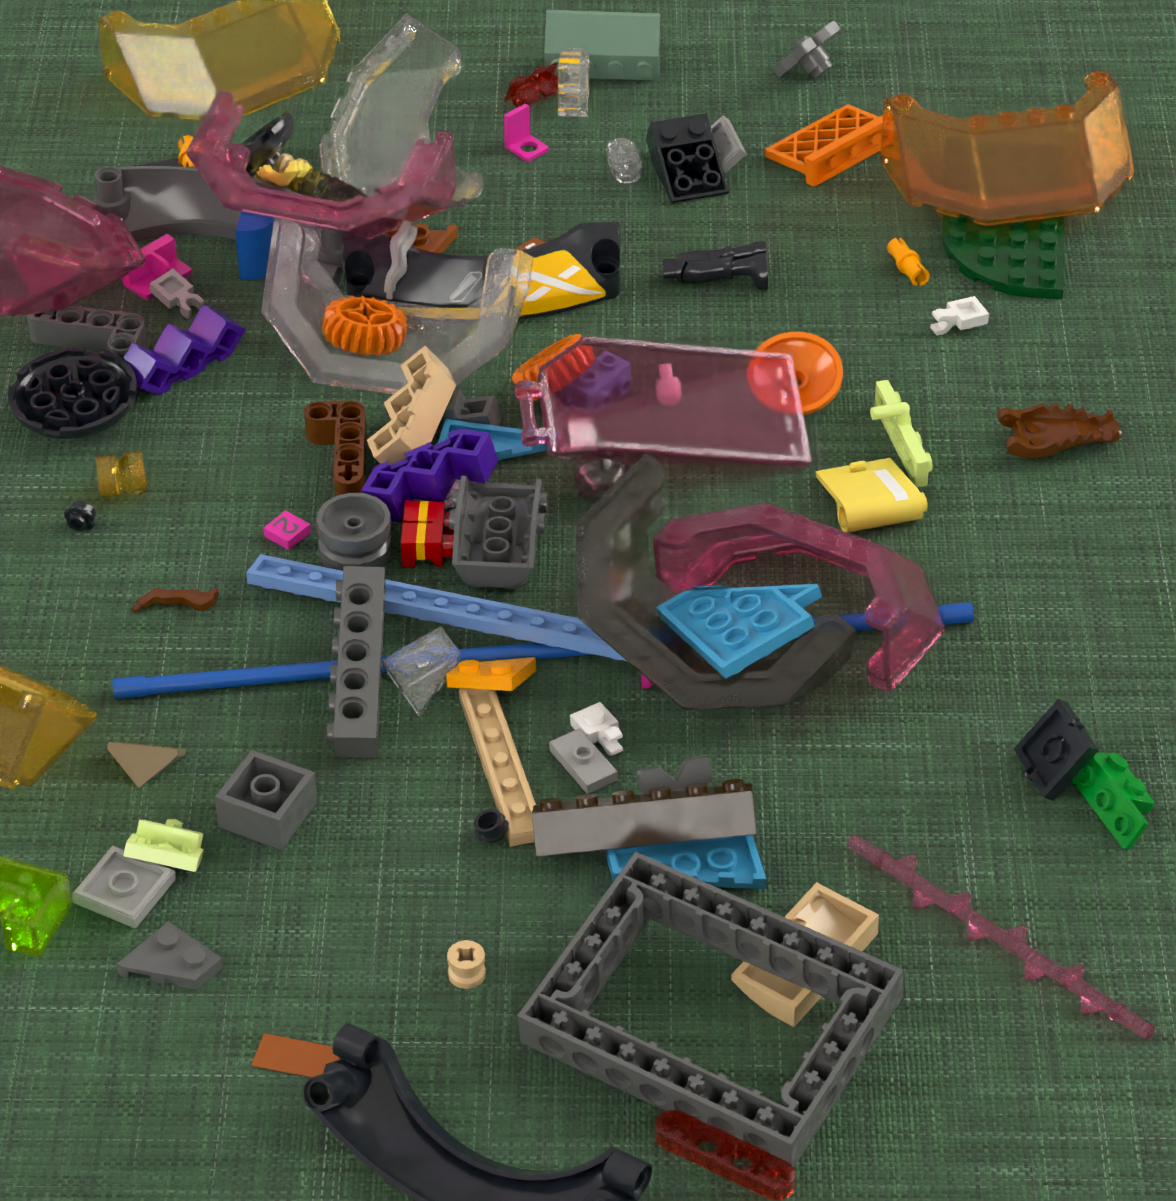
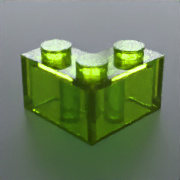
(31, 905)

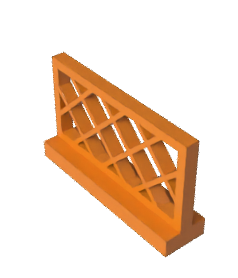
(833, 154)

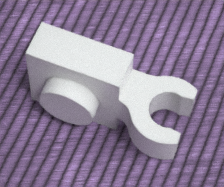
(963, 313)
(599, 727)

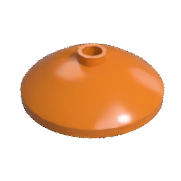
(815, 366)

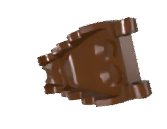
(1049, 430)

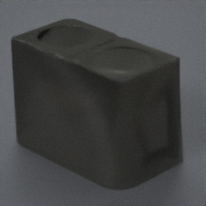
(328, 187)

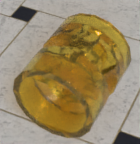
(121, 474)

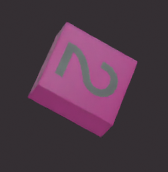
(287, 530)

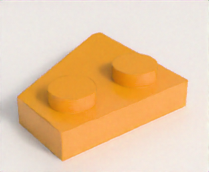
(491, 675)

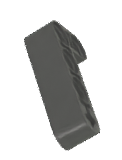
(89, 329)

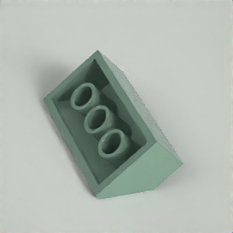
(617, 42)

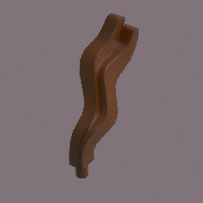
(193, 598)

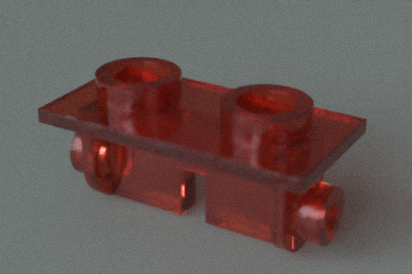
(524, 89)

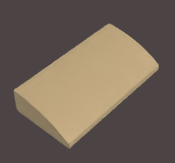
(822, 912)

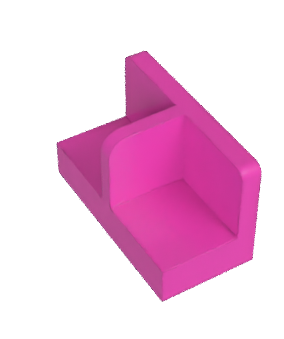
(160, 259)

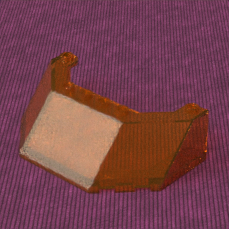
(1012, 161)

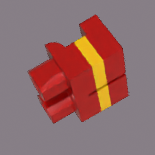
(425, 533)

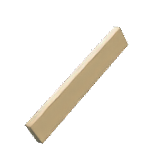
(500, 762)

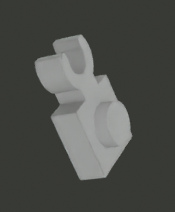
(176, 290)

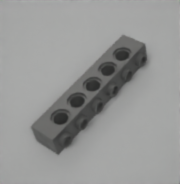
(357, 736)

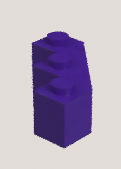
(183, 352)
(432, 470)

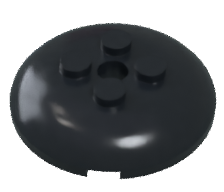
(268, 142)
(72, 393)

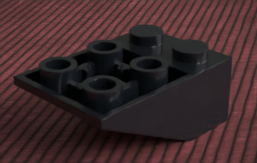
(686, 158)

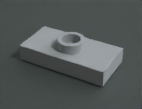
(727, 143)
(583, 761)

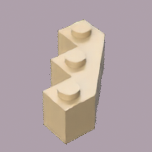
(414, 408)

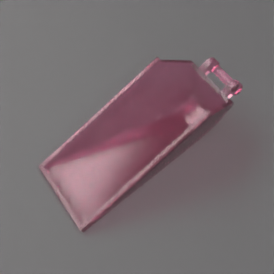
(668, 402)

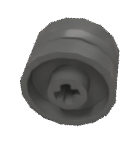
(354, 531)

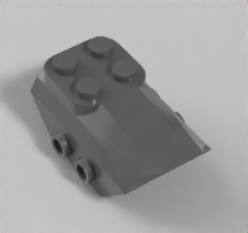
(496, 531)

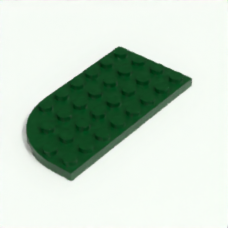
(1012, 256)

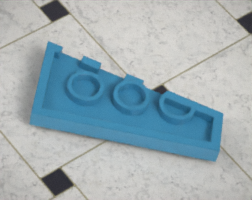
(717, 861)

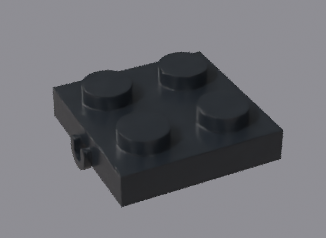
(1055, 749)

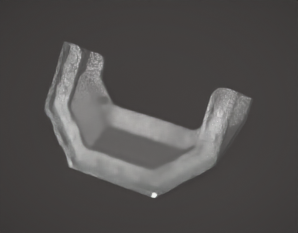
(390, 109)
(463, 340)

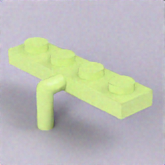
(898, 424)

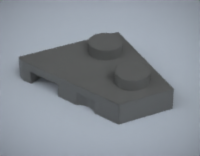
(172, 958)

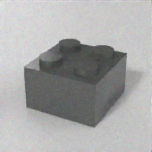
(266, 799)

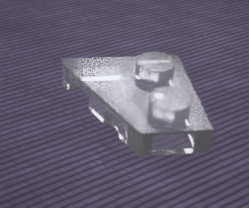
(422, 667)

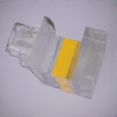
(573, 83)

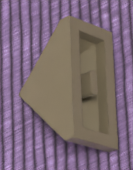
(144, 761)

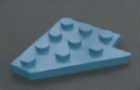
(739, 624)

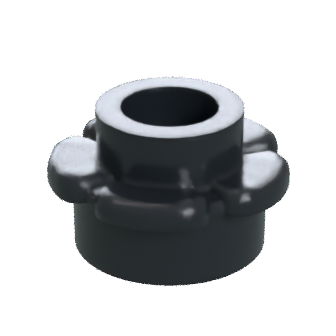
(80, 516)
(490, 826)

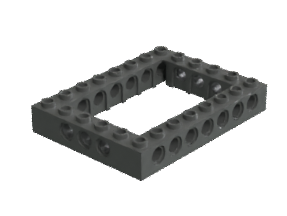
(647, 890)

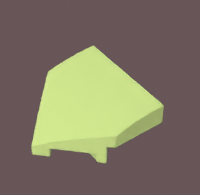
(166, 844)

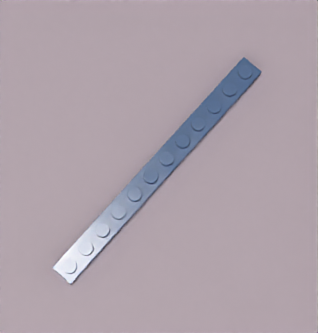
(438, 606)

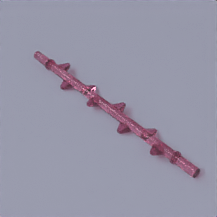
(1012, 939)

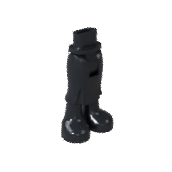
(720, 264)

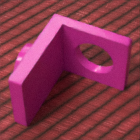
(518, 134)

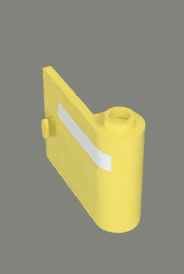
(872, 494)

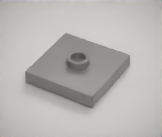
(123, 887)

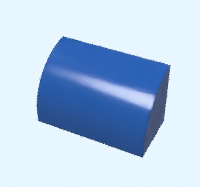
(253, 246)

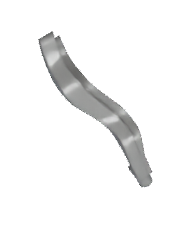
(399, 246)

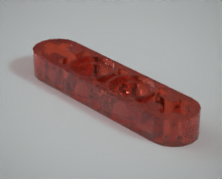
(720, 1159)

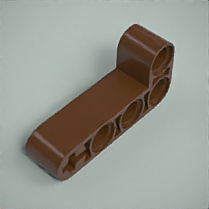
(345, 426)

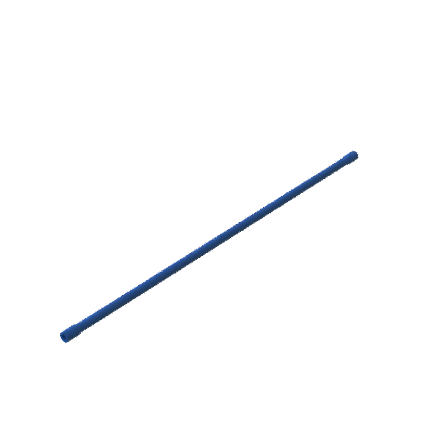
(142, 686)

